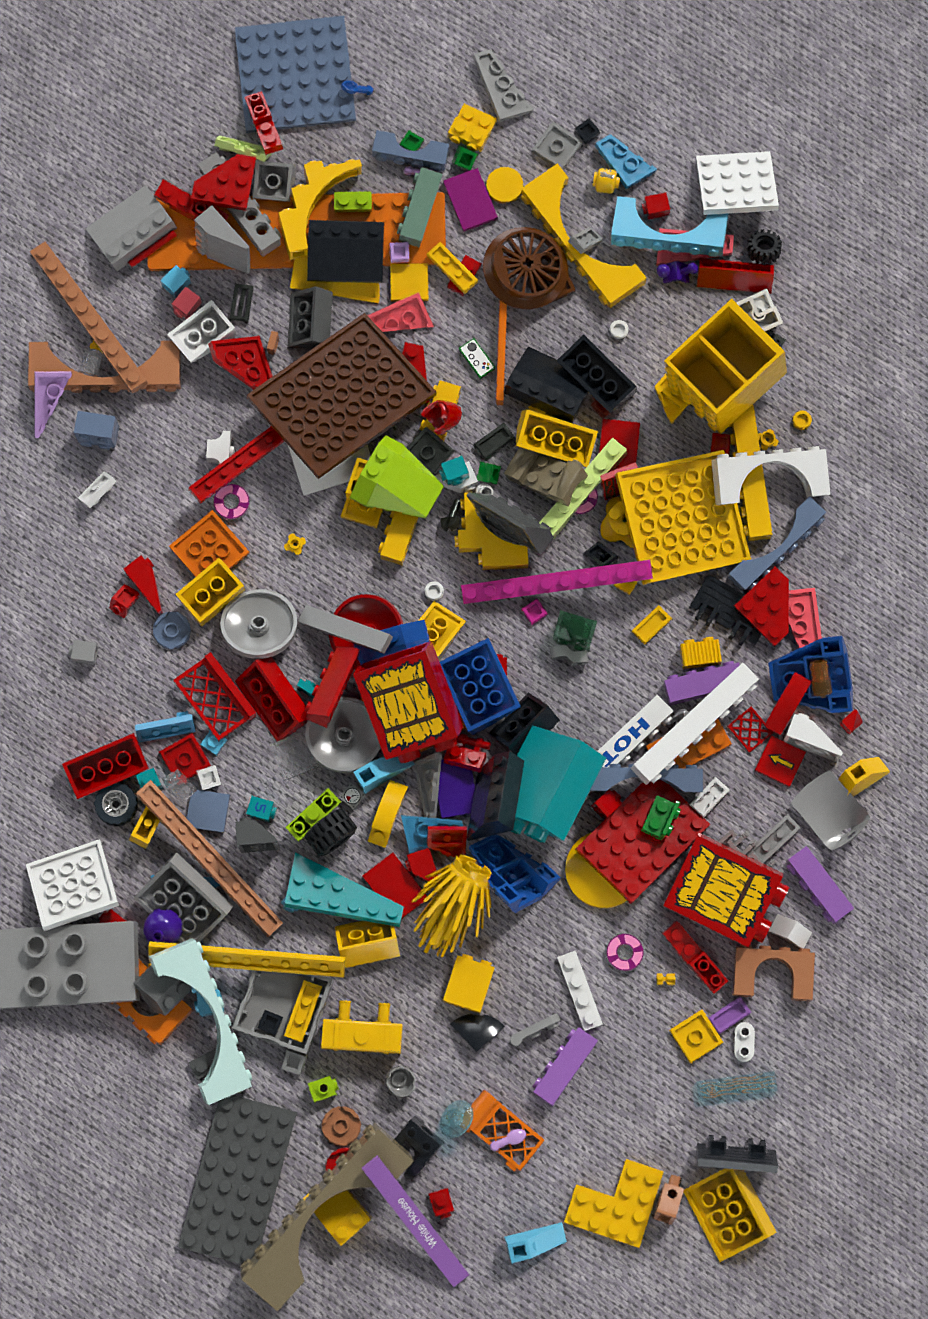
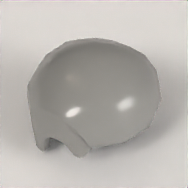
(400, 1081)

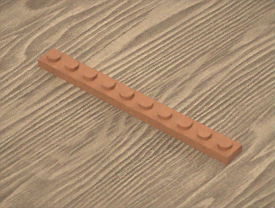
(88, 317)
(209, 858)

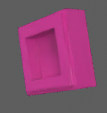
(534, 611)

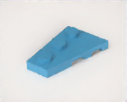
(626, 164)

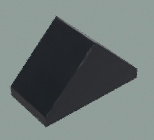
(601, 555)

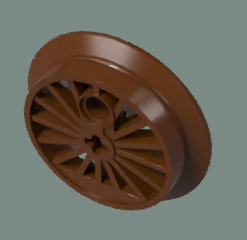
(497, 274)

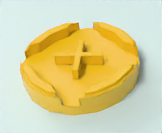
(504, 185)

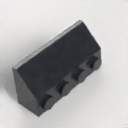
(597, 374)

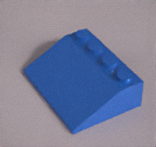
(479, 686)

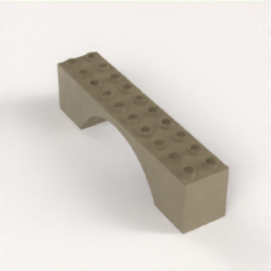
(275, 1266)

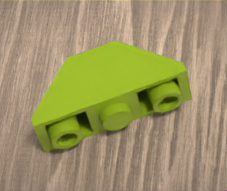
(319, 808)

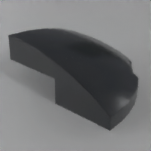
(477, 1029)

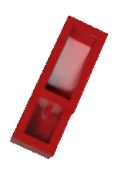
(787, 703)

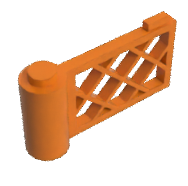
(483, 1110)

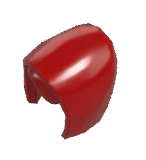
(442, 415)

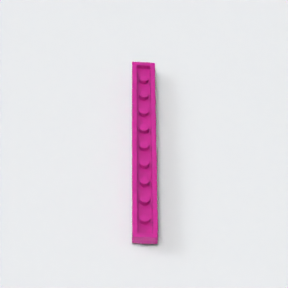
(557, 581)

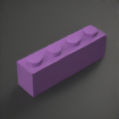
(696, 684)
(819, 884)
(565, 1066)

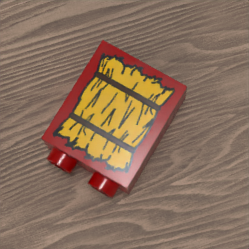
(409, 702)
(726, 891)

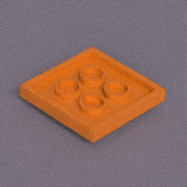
(208, 542)

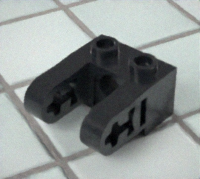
(422, 1140)

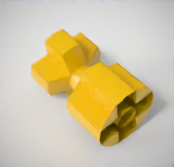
(669, 979)

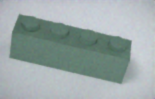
(420, 207)

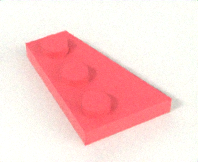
(402, 315)

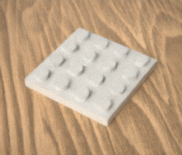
(737, 183)
(72, 885)

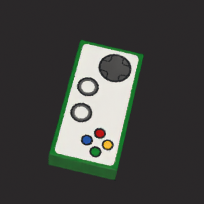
(477, 358)

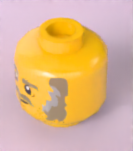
(606, 181)

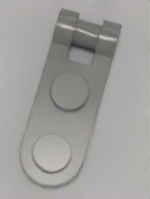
(534, 1030)

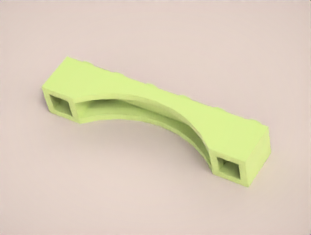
(603, 463)

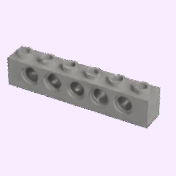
(263, 243)

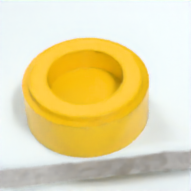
(801, 420)

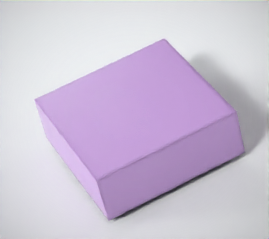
(399, 252)

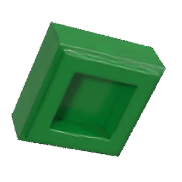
(411, 141)

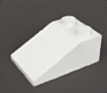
(200, 329)
(809, 737)

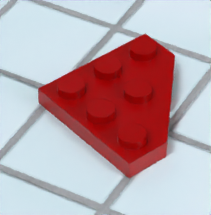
(226, 184)
(243, 359)
(768, 606)

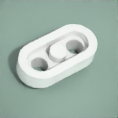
(742, 1041)

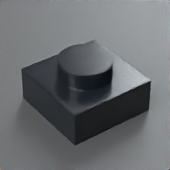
(587, 131)
(270, 1022)

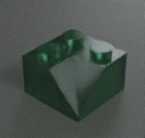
(574, 631)

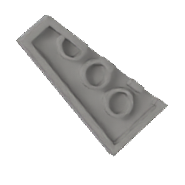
(503, 94)

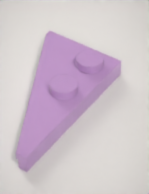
(47, 390)

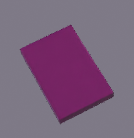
(470, 199)

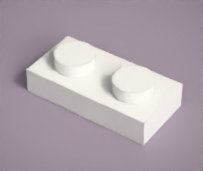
(97, 489)

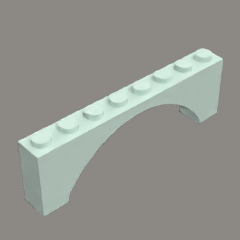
(227, 1070)

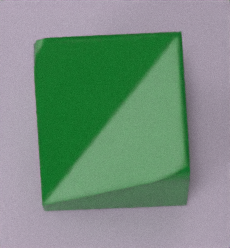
(464, 158)
(488, 473)

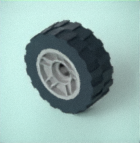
(121, 814)

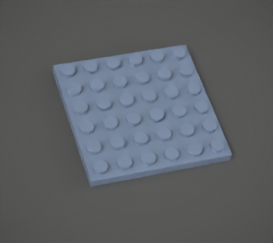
(297, 70)

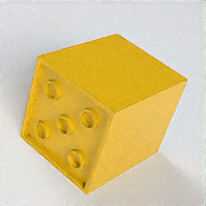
(725, 366)

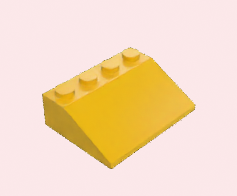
(729, 1212)

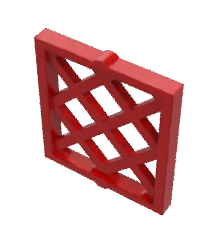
(761, 721)

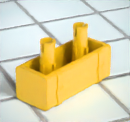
(360, 1035)

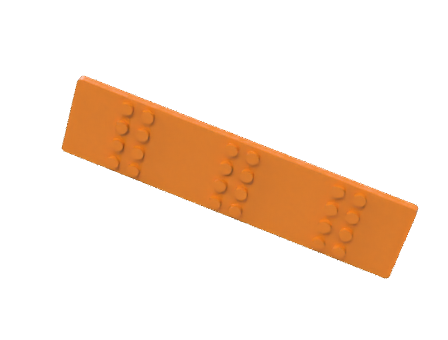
(385, 208)

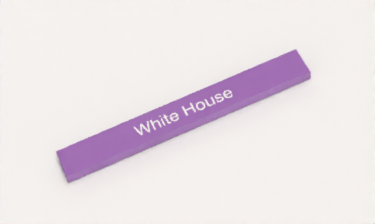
(415, 1221)

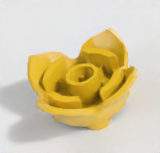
(612, 526)

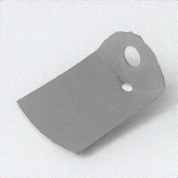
(830, 810)

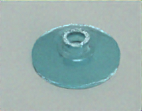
(456, 1119)

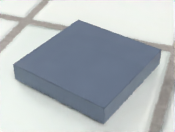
(208, 810)

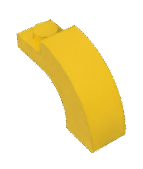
(387, 813)

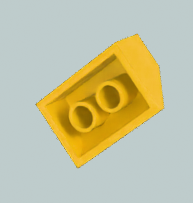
(210, 592)
(366, 942)

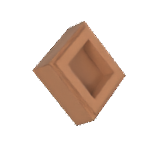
(273, 342)

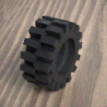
(764, 238)

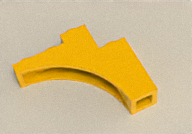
(477, 538)

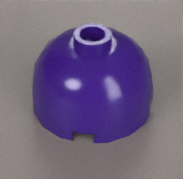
(162, 927)

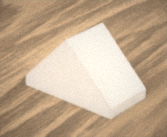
(790, 931)

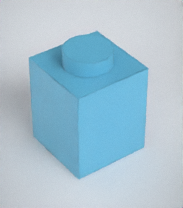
(176, 280)

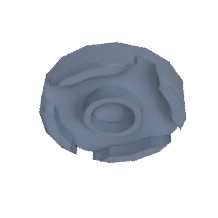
(171, 630)

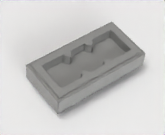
(585, 240)

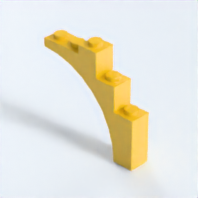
(305, 197)

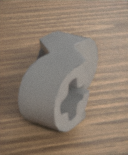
(574, 658)

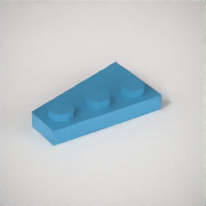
(416, 830)

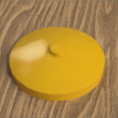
(588, 883)

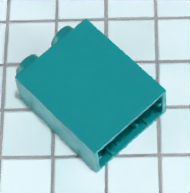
(553, 783)

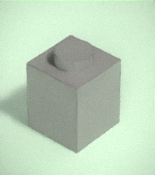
(83, 652)

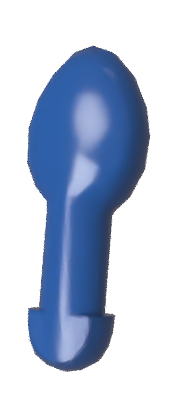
(352, 88)

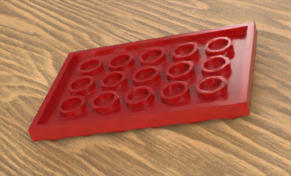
(631, 857)

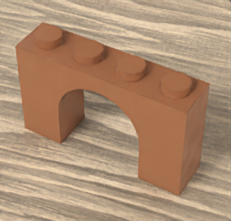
(799, 963)

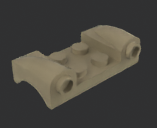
(545, 474)

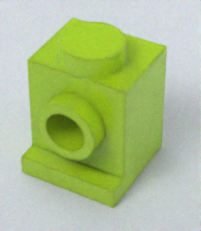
(317, 1094)

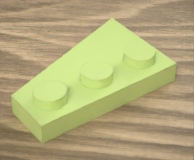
(241, 147)

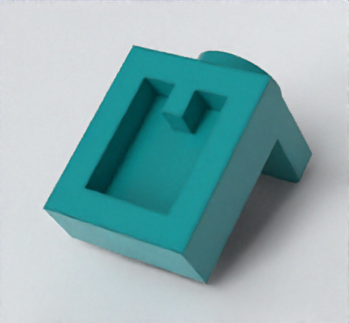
(306, 687)

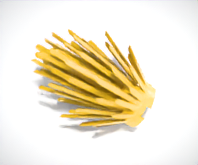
(453, 904)

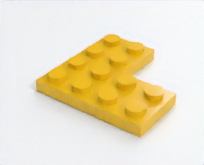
(619, 1216)

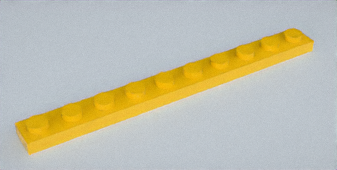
(266, 960)

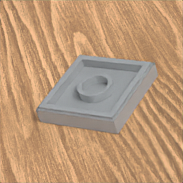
(557, 146)

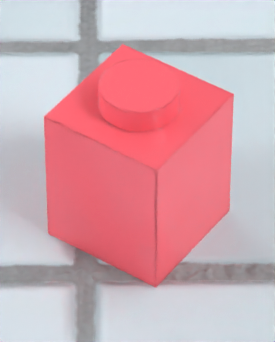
(186, 303)

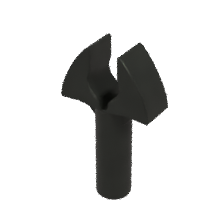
(452, 520)

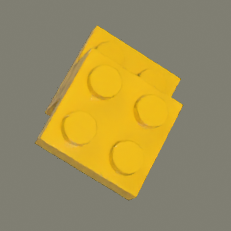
(355, 511)

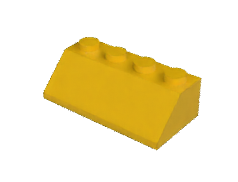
(555, 437)

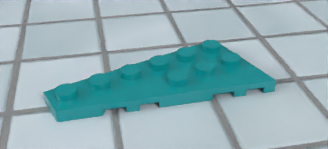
(327, 892)

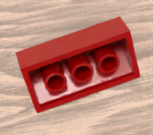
(332, 685)
(273, 698)
(105, 765)

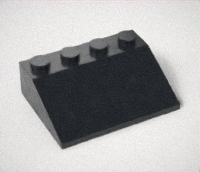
(345, 251)
(546, 386)
(496, 796)

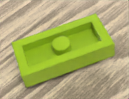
(353, 201)

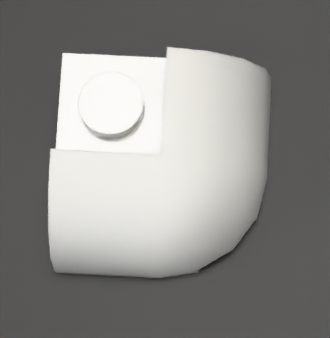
(761, 310)

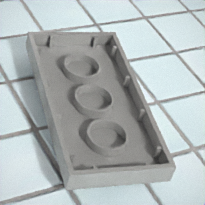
(69, 965)

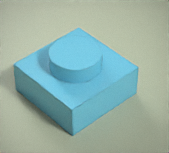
(212, 744)

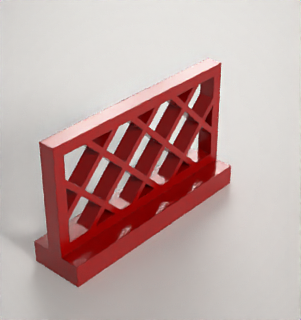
(230, 691)

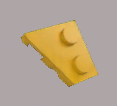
(671, 401)

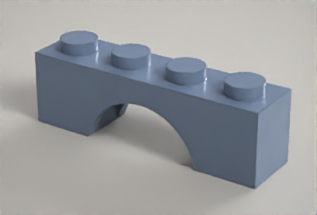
(432, 156)

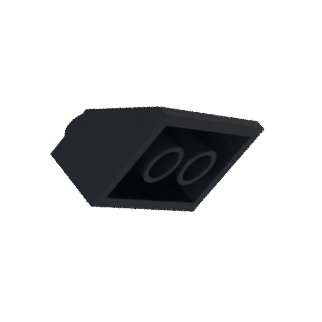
(516, 726)

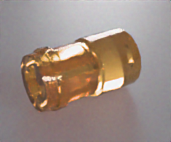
(820, 678)

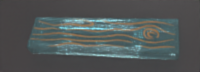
(736, 1086)

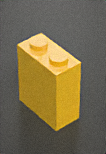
(469, 983)

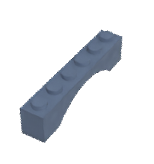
(749, 571)
(682, 779)

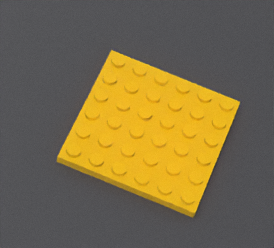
(677, 519)

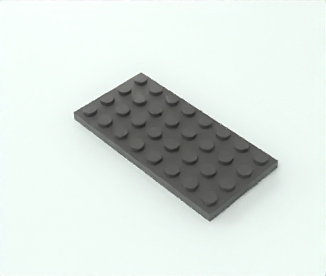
(237, 1179)

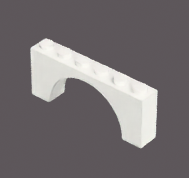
(808, 465)

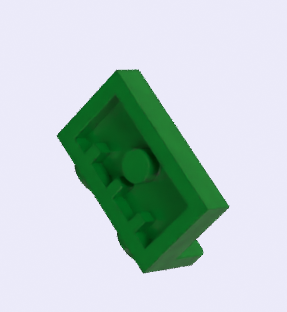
(660, 817)

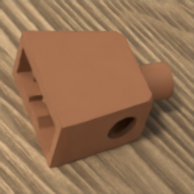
(668, 1207)

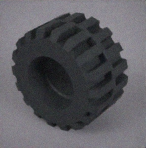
(330, 832)

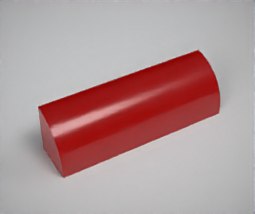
(735, 275)

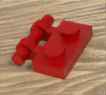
(467, 758)

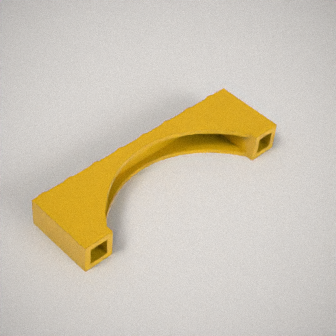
(610, 281)

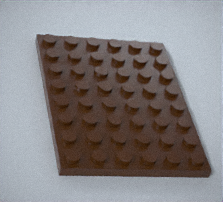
(341, 395)

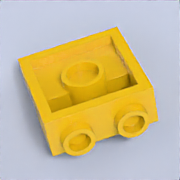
(472, 128)

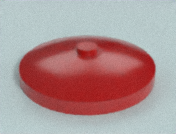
(368, 611)

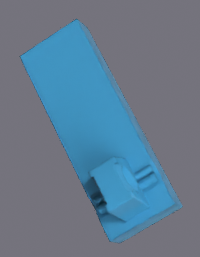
(179, 725)

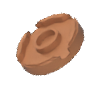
(346, 1130)

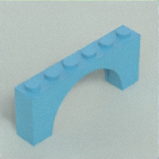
(633, 232)

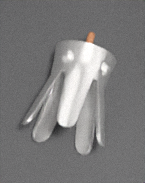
(679, 715)

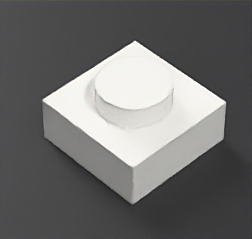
(208, 777)

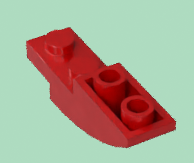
(263, 123)
(181, 201)
(694, 957)

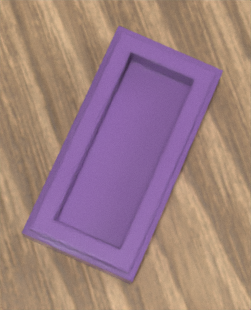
(729, 1015)

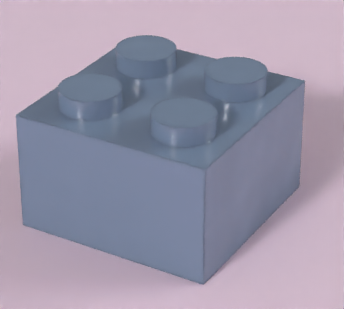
(96, 430)

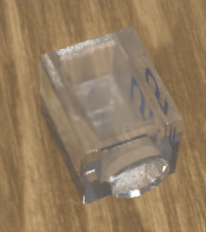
(92, 363)
(180, 785)

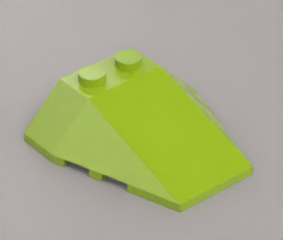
(396, 481)

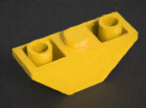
(863, 775)

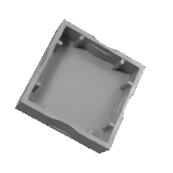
(278, 994)

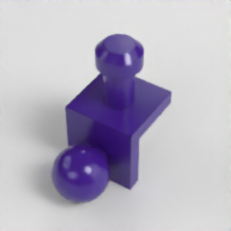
(676, 271)

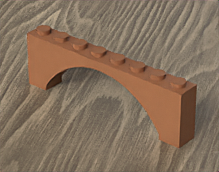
(160, 370)

